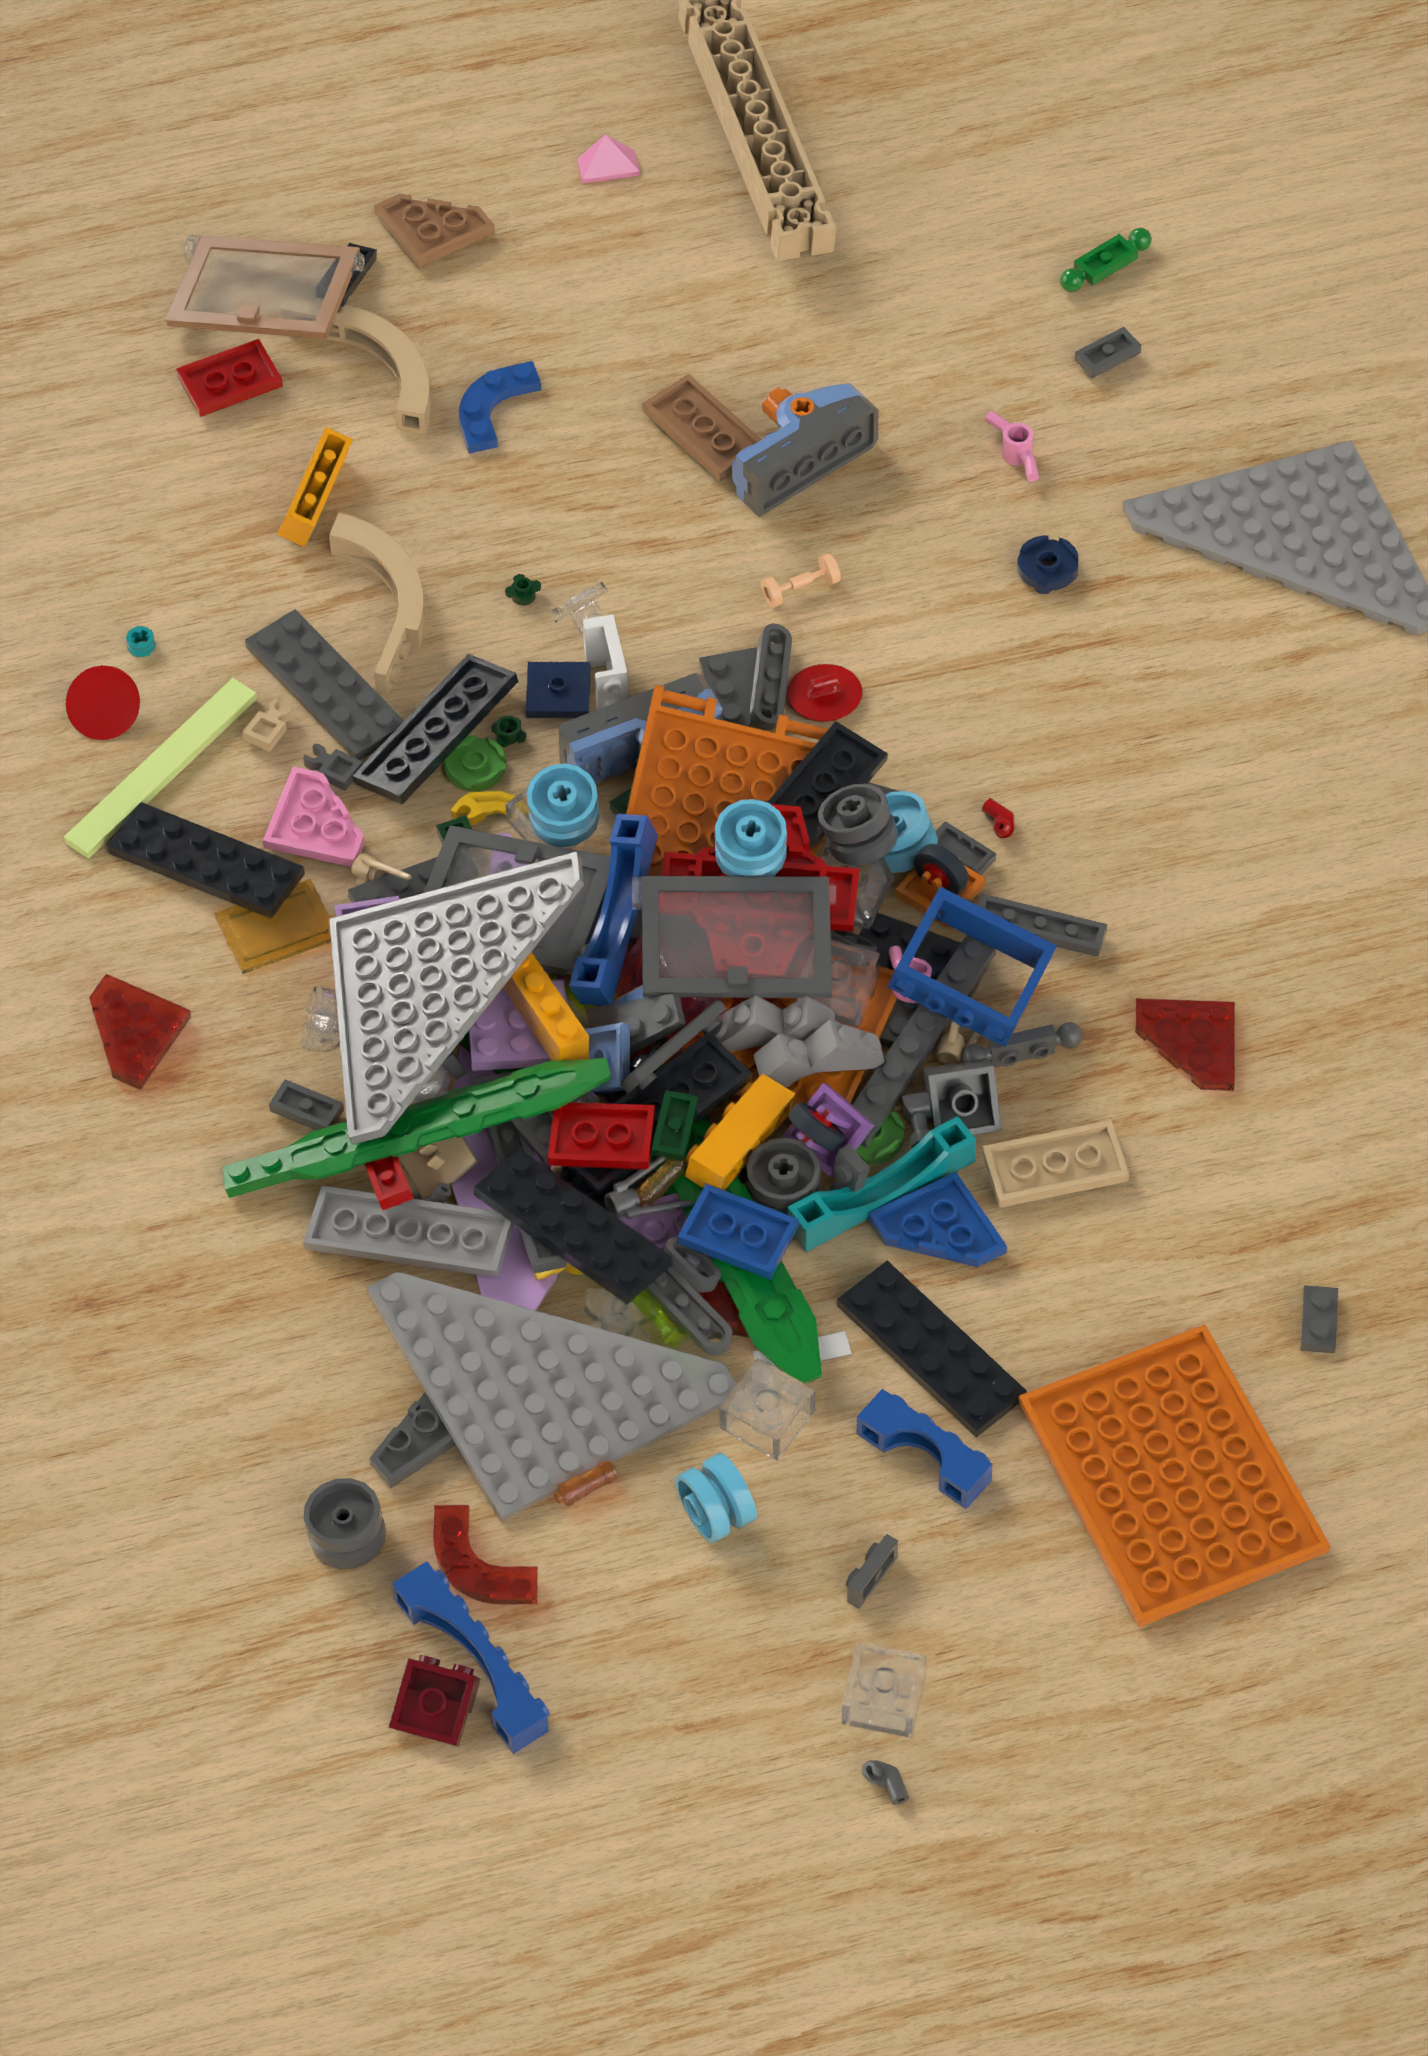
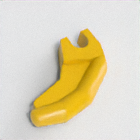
(481, 805)

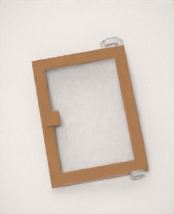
(263, 286)

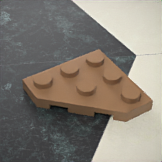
(432, 227)

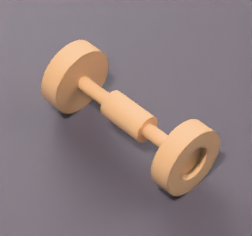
(828, 569)

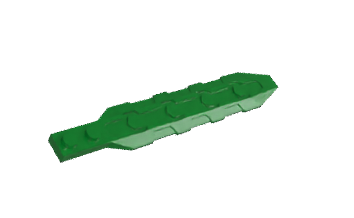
(423, 1123)
(769, 1310)

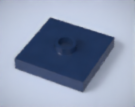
(558, 689)

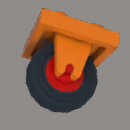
(937, 868)

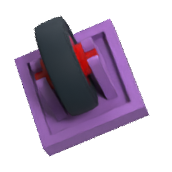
(827, 1125)

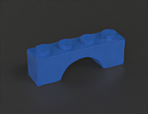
(891, 1424)

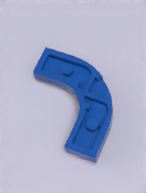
(485, 395)

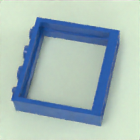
(990, 930)

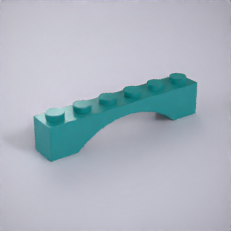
(836, 1211)

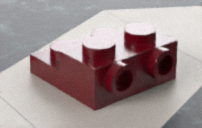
(434, 1700)

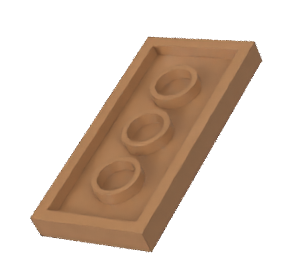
(700, 425)

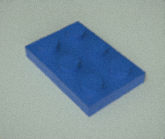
(738, 1231)

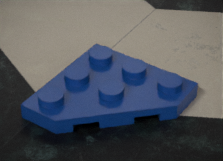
(940, 1223)

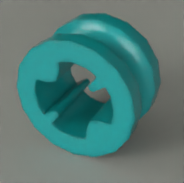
(139, 634)

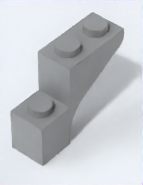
(758, 1022)
(827, 1049)

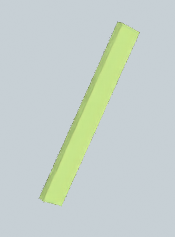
(160, 767)

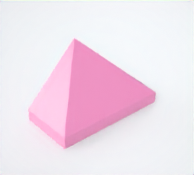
(607, 161)

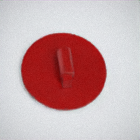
(824, 692)
(102, 702)

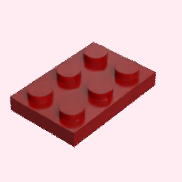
(229, 377)
(602, 1135)

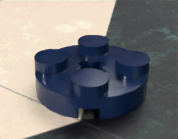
(1043, 577)

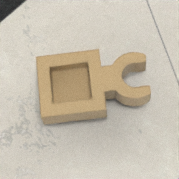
(268, 728)

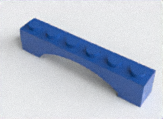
(600, 966)
(427, 1599)

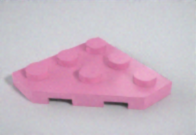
(313, 821)

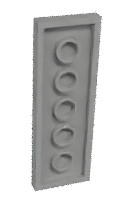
(410, 1233)

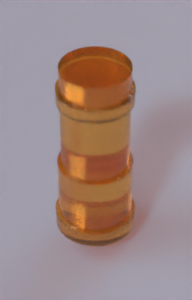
(660, 1181)
(585, 1483)

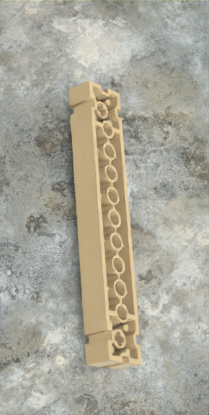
(758, 127)

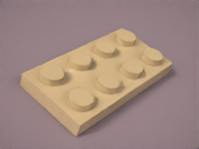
(1055, 1163)

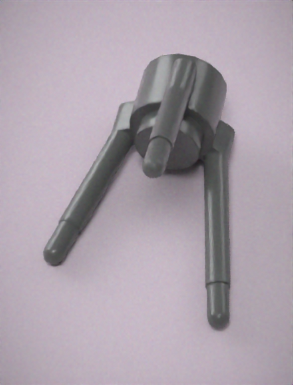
(625, 1201)

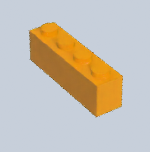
(315, 487)
(547, 1012)
(741, 1130)

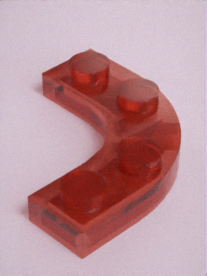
(468, 1572)

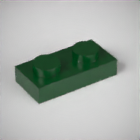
(674, 1125)

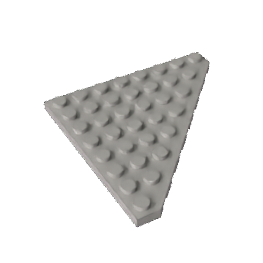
(1301, 522)
(423, 974)
(539, 1392)

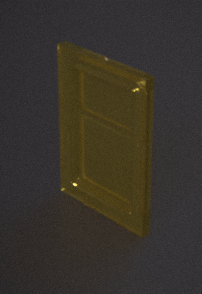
(294, 929)

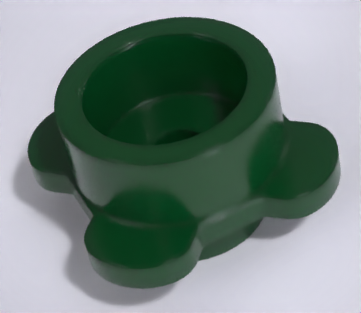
(523, 590)
(508, 724)

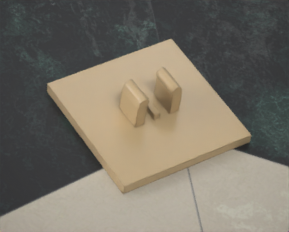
(438, 1163)

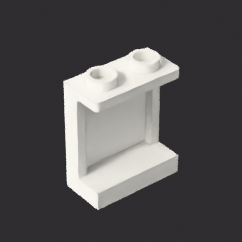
(604, 648)

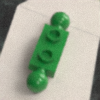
(1105, 259)

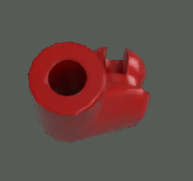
(1003, 818)

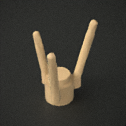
(368, 869)
(951, 1045)

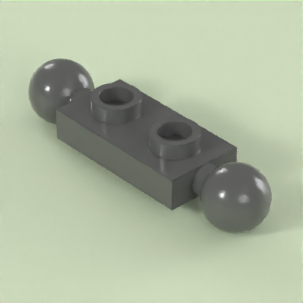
(1026, 1045)

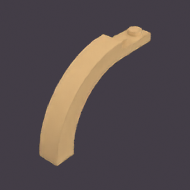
(398, 353)
(384, 556)

